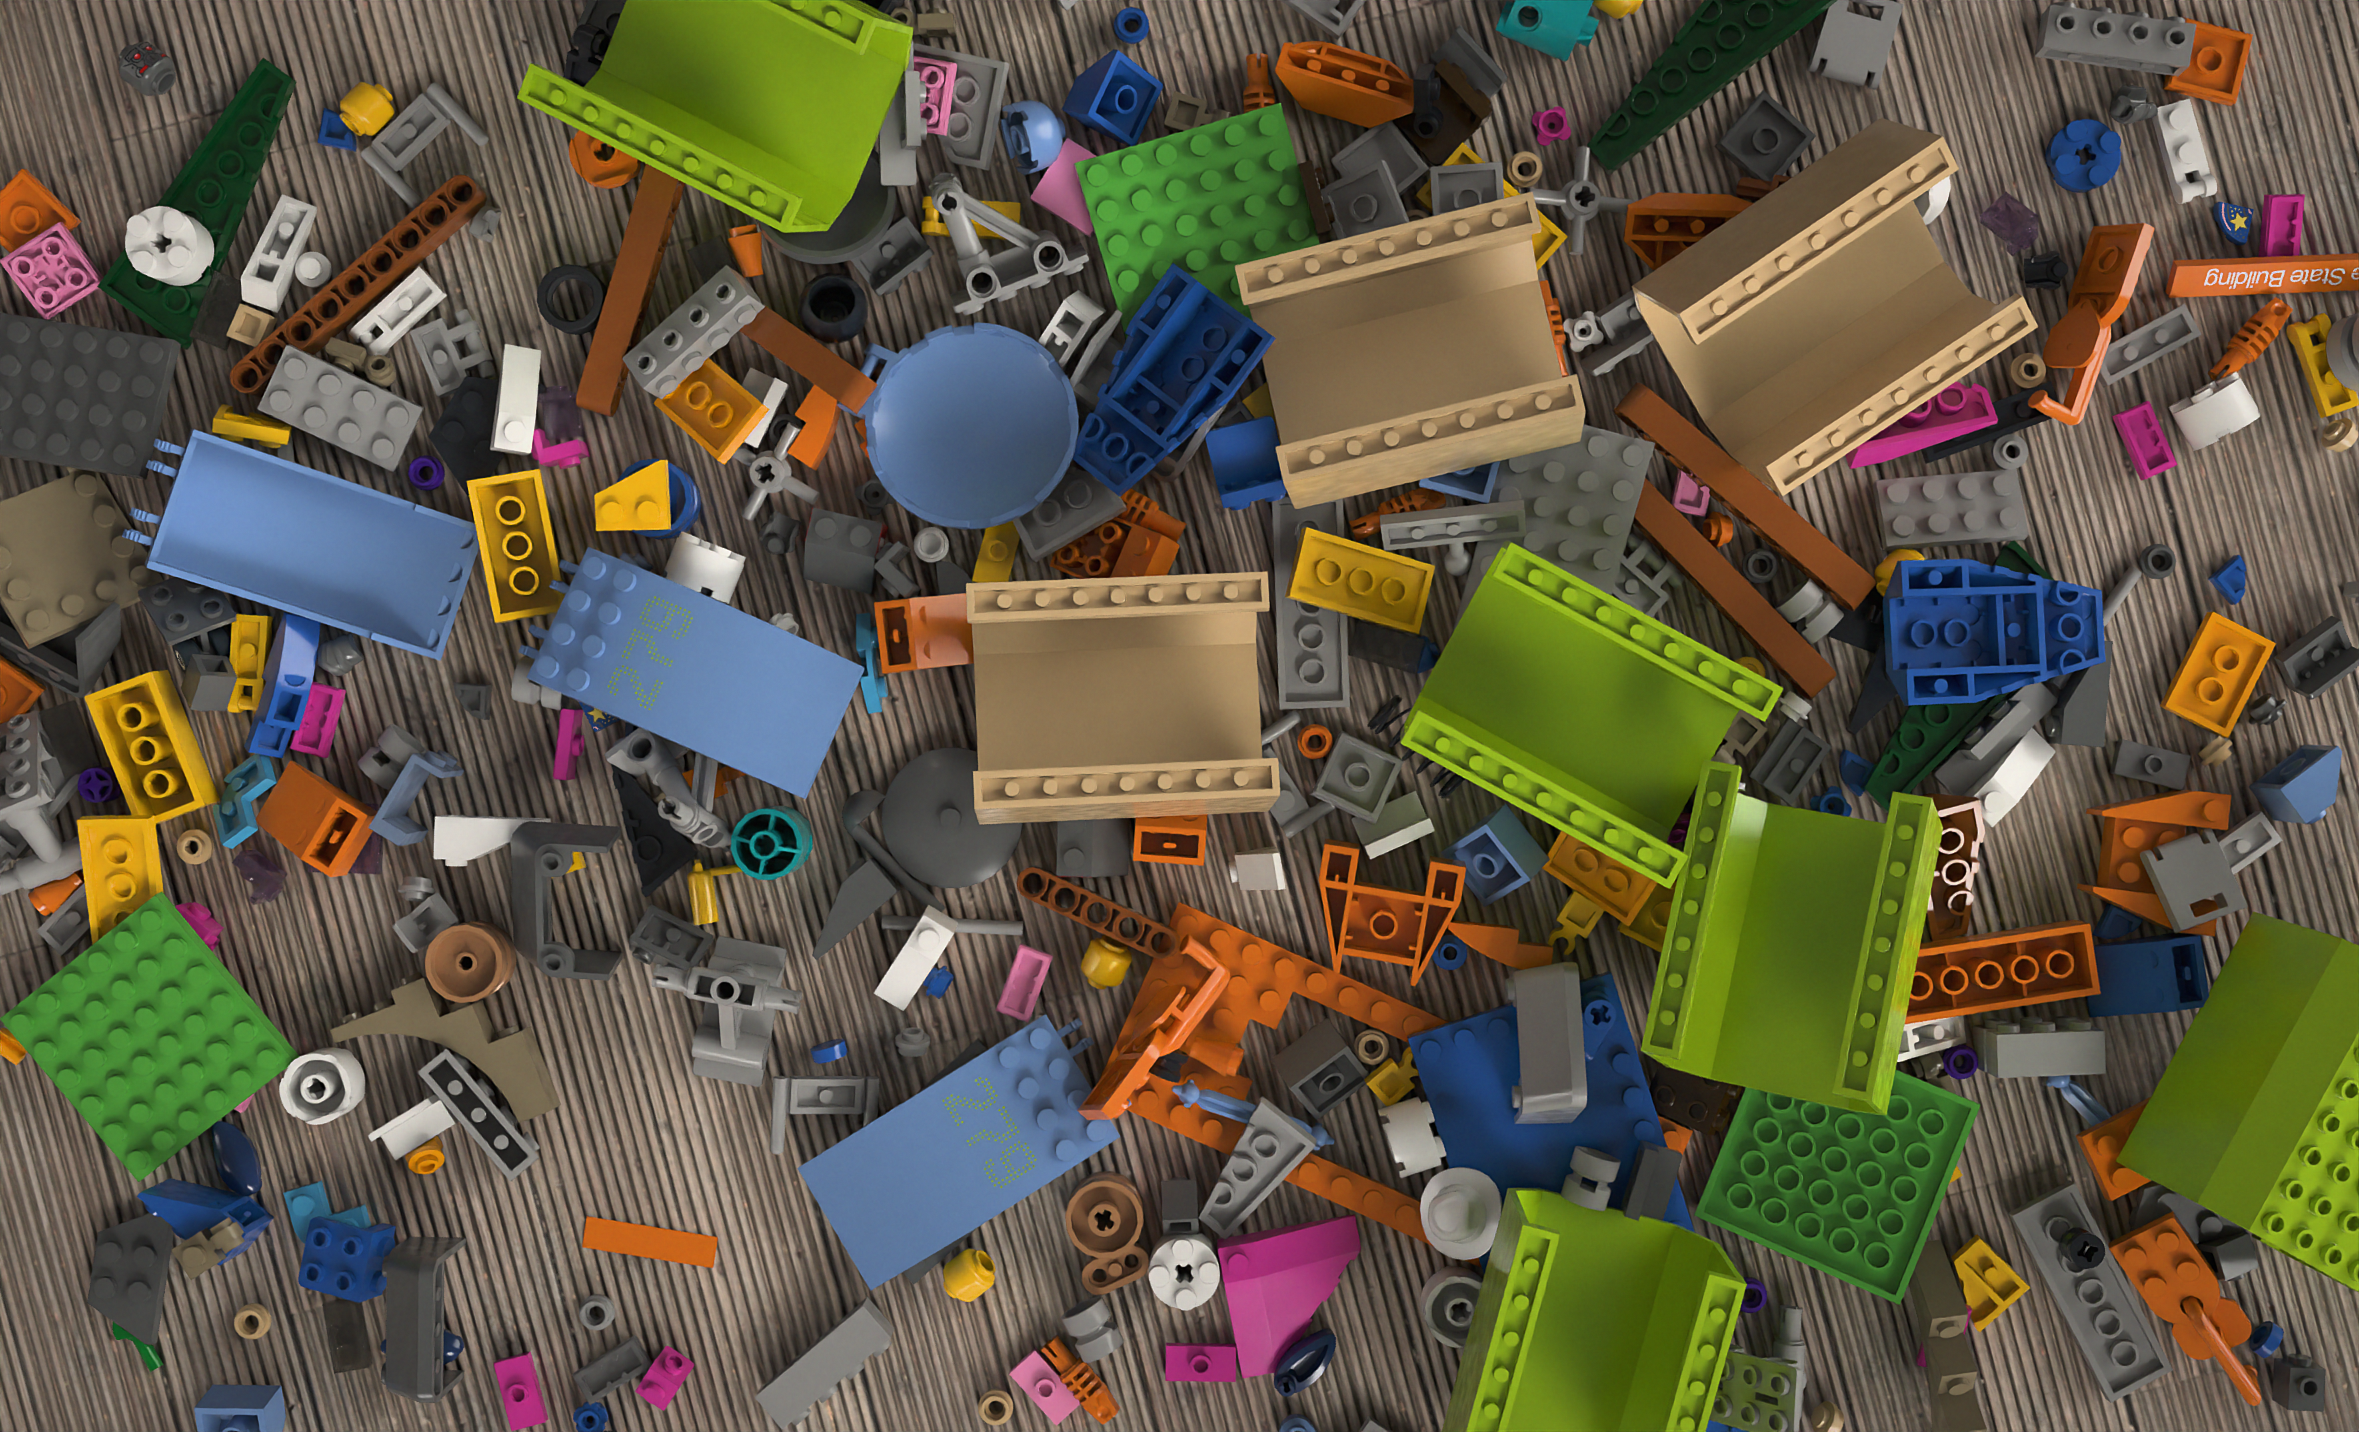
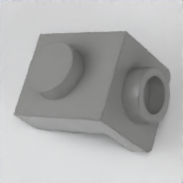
(425, 923)

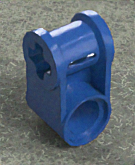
(1597, 1025)

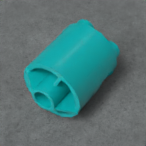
(1550, 27)
(771, 842)

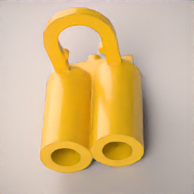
(703, 892)

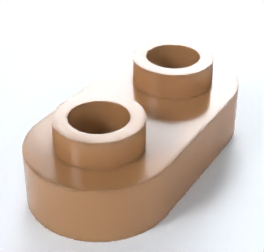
(1117, 1271)

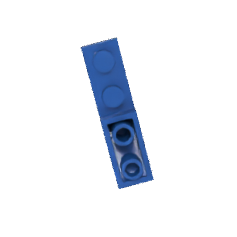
(287, 685)

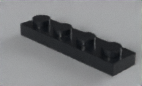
(2012, 416)

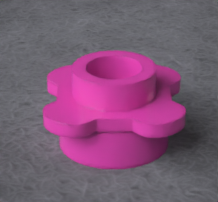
(1555, 116)

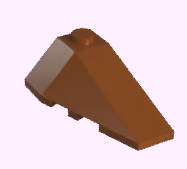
(1955, 866)

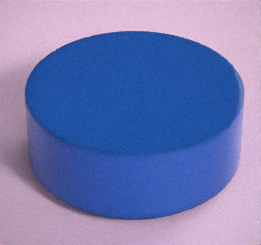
(829, 1051)
(2266, 1339)

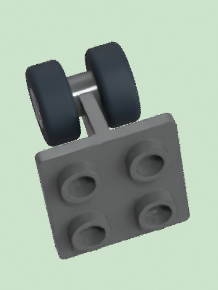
(187, 611)

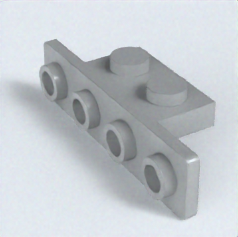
(903, 131)
(1624, 333)
(1993, 738)

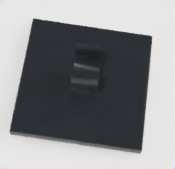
(1863, 625)

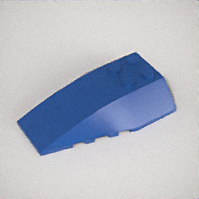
(1174, 372)
(1984, 630)

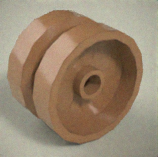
(449, 965)
(1101, 1235)

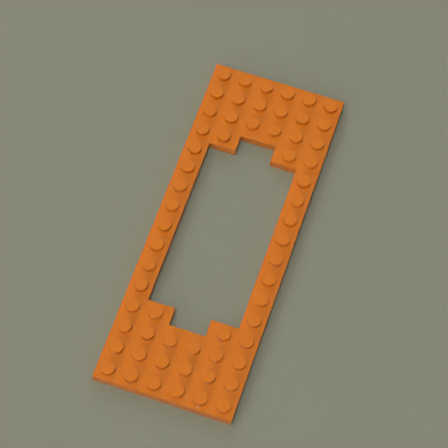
(1259, 990)

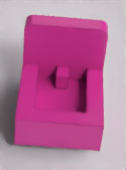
(564, 454)
(201, 922)
(664, 1377)

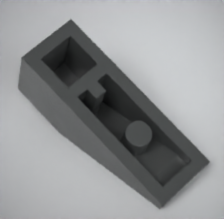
(2082, 707)
(857, 899)

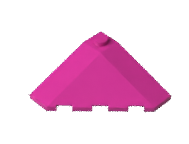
(1941, 418)
(1279, 1281)

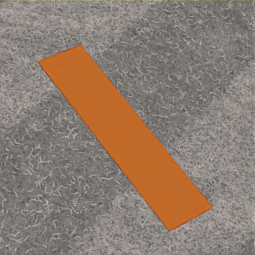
(650, 1242)

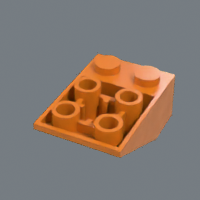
(1116, 551)
(924, 633)
(316, 820)
(1171, 839)

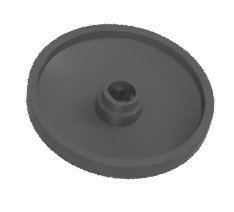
(853, 231)
(934, 823)

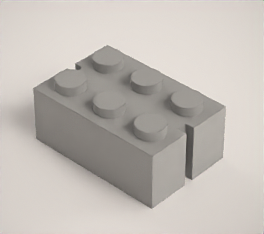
(2039, 1047)

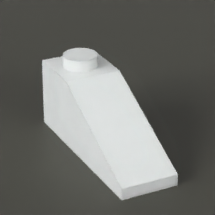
(274, 258)
(1071, 327)
(516, 401)
(2011, 777)
(471, 837)
(1258, 869)
(916, 957)
(1931, 1036)

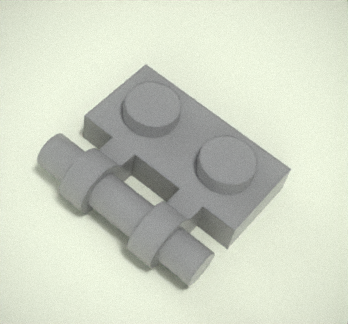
(441, 354)
(1638, 589)

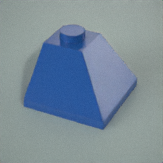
(1114, 98)

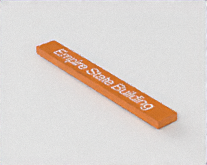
(2263, 275)

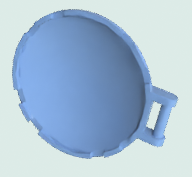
(969, 424)

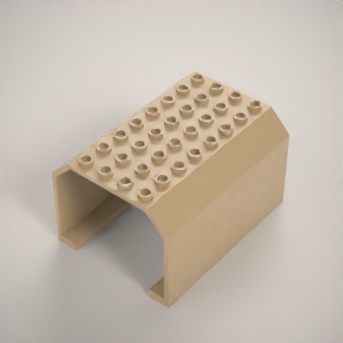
(1824, 309)
(1410, 352)
(1119, 698)

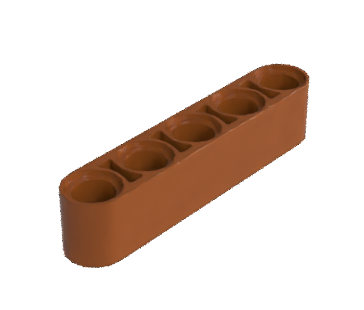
(810, 359)
(1081, 912)

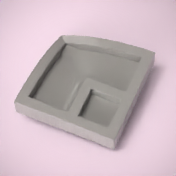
(1388, 144)

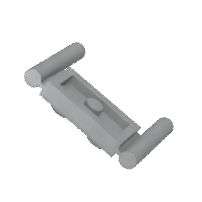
(412, 133)
(1290, 808)
(820, 1096)

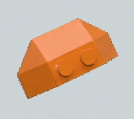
(1345, 83)
(1672, 222)

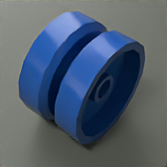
(684, 500)

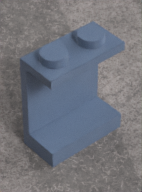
(391, 817)

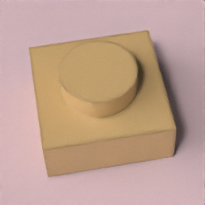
(251, 326)

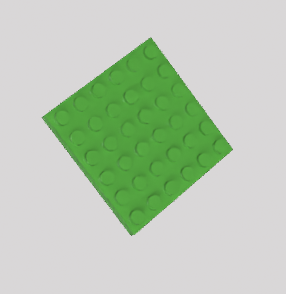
(1199, 203)
(149, 1036)
(1838, 1182)

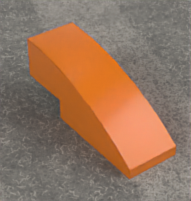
(821, 419)
(1502, 944)

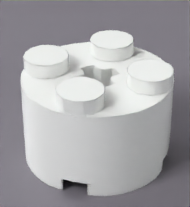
(151, 250)
(2215, 411)
(704, 567)
(302, 1091)
(1412, 1137)
(1184, 1289)
(1440, 1293)

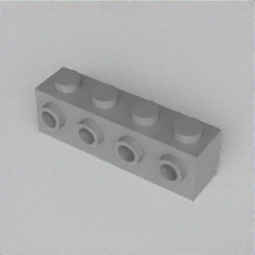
(2115, 39)
(693, 332)
(478, 1115)
(825, 1363)

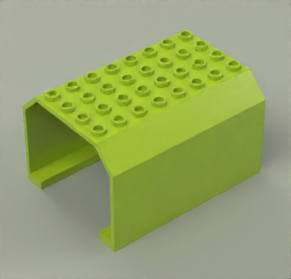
(743, 98)
(1580, 709)
(1793, 945)
(2267, 1098)
(1594, 1323)

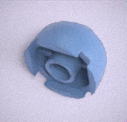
(1032, 135)

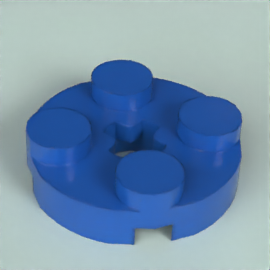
(2102, 146)

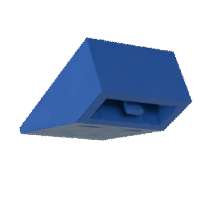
(2149, 975)
(196, 1207)

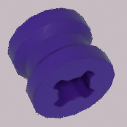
(92, 784)

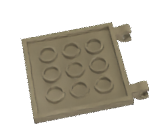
(67, 557)

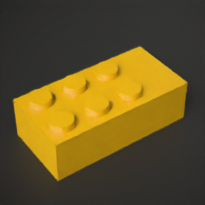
(516, 544)
(152, 747)

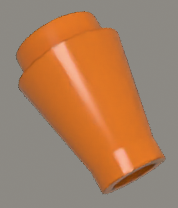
(747, 249)
(52, 895)
(1218, 1055)

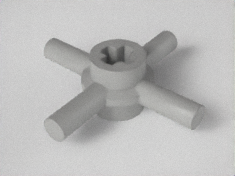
(1587, 193)
(780, 468)

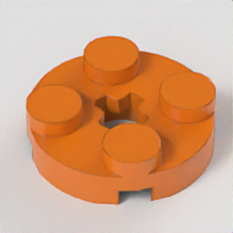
(595, 169)

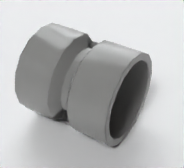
(1809, 611)
(531, 692)
(387, 761)
(1594, 1166)
(1090, 1325)

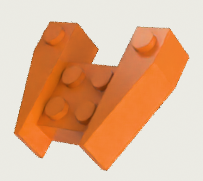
(2140, 826)
(1382, 919)

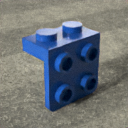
(1246, 462)
(345, 1259)

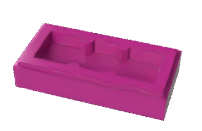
(2281, 225)
(2144, 440)
(319, 720)
(569, 744)
(1200, 1362)
(520, 1391)

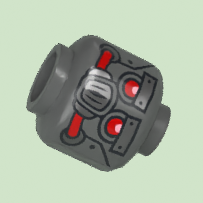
(147, 69)

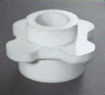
(1577, 340)

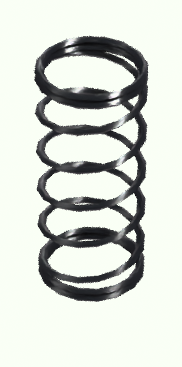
(1380, 719)

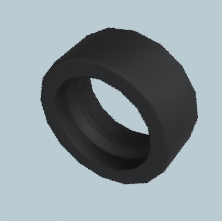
(548, 287)

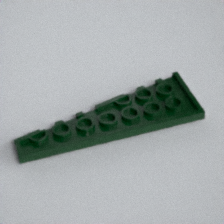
(1704, 57)
(213, 191)
(1934, 730)

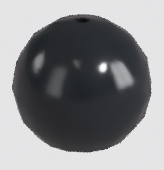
(831, 297)

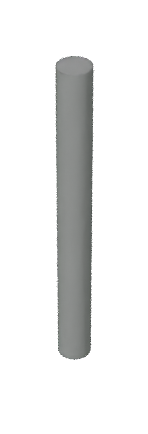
(2109, 608)
(964, 925)

